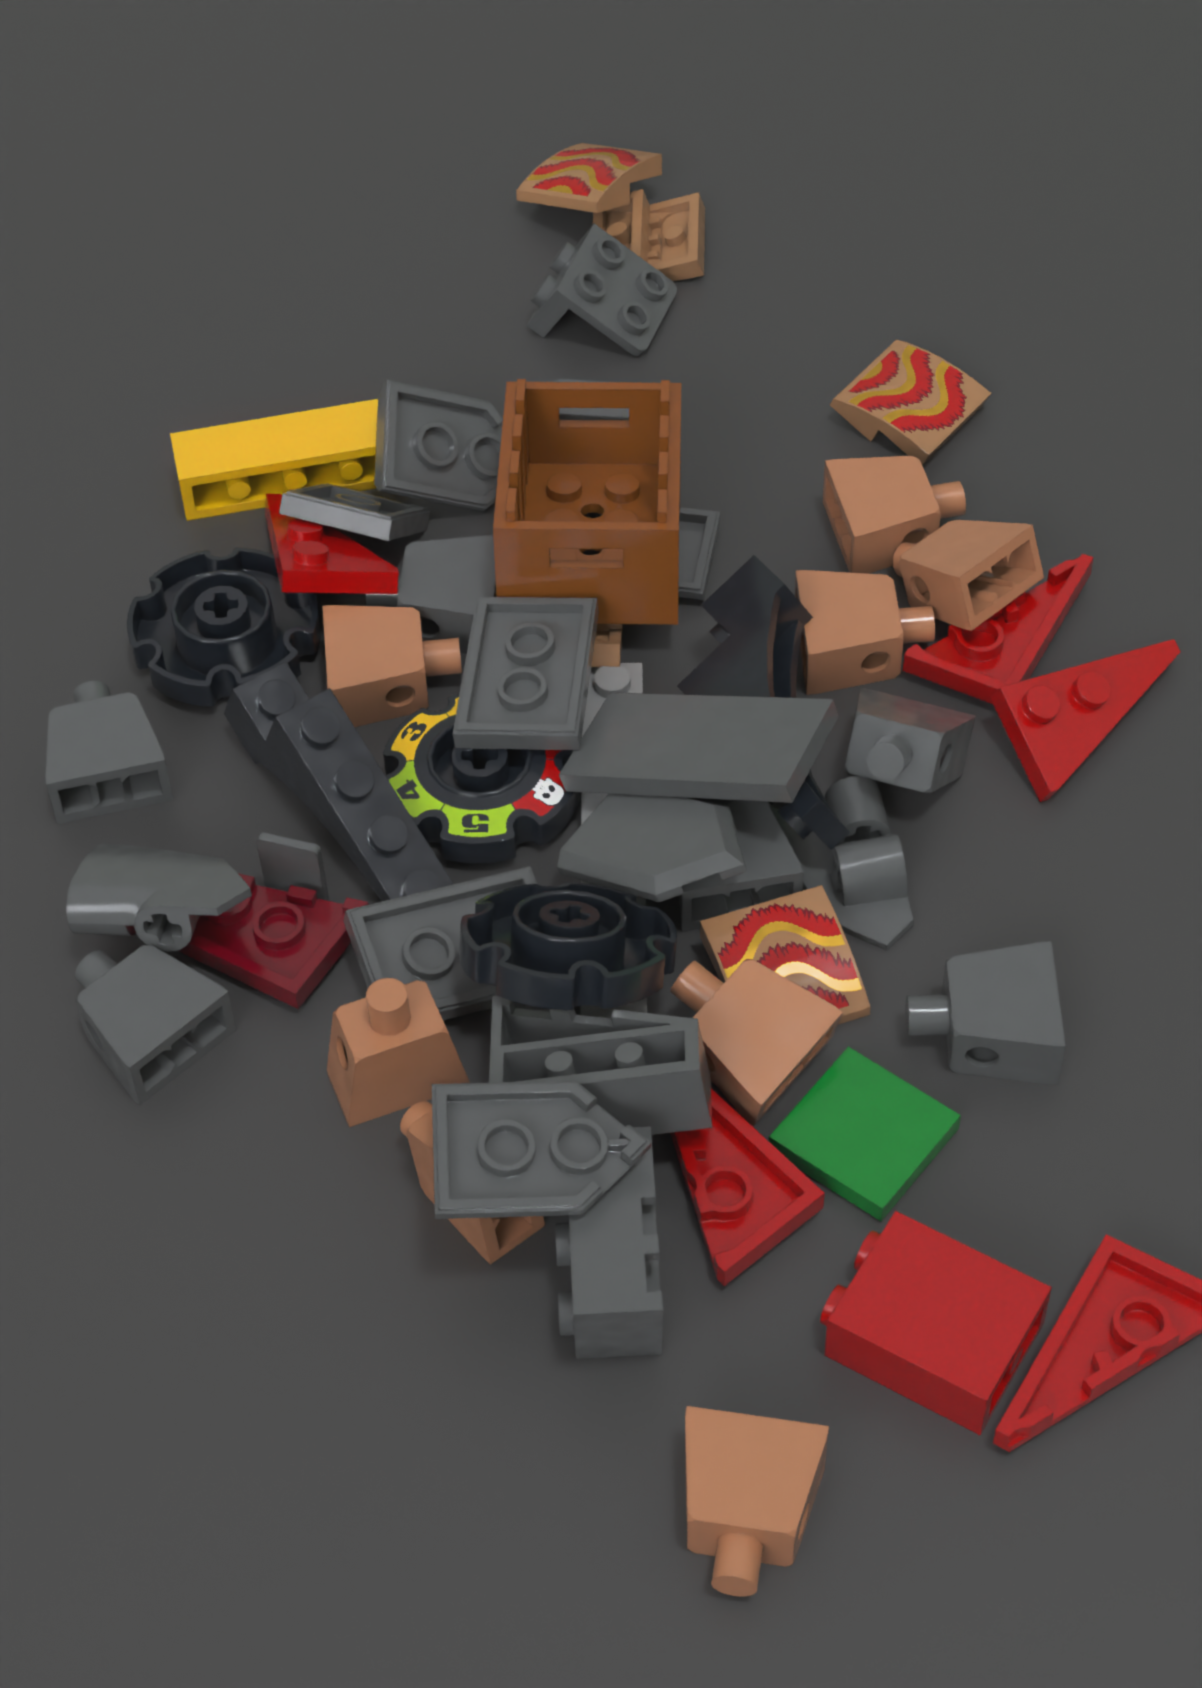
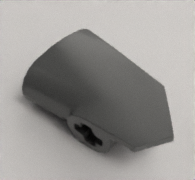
(864, 870)
(150, 893)

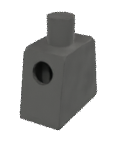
(443, 584)
(905, 742)
(102, 756)
(769, 862)
(997, 1014)
(150, 1016)

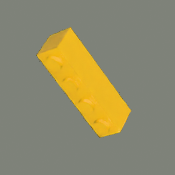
(239, 462)

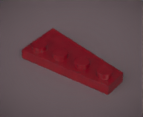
(275, 940)

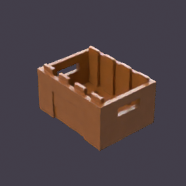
(568, 468)

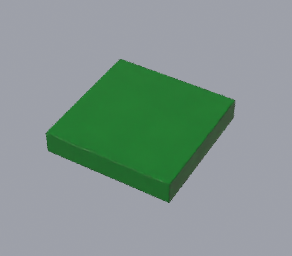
(865, 1133)

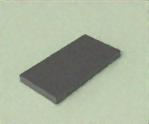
(700, 746)

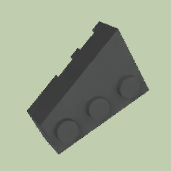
(635, 1063)
(614, 1269)

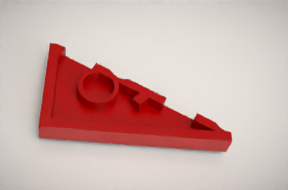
(322, 558)
(1006, 644)
(1069, 712)
(742, 1190)
(1113, 1326)

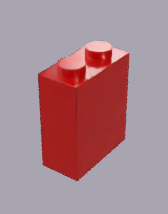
(934, 1320)

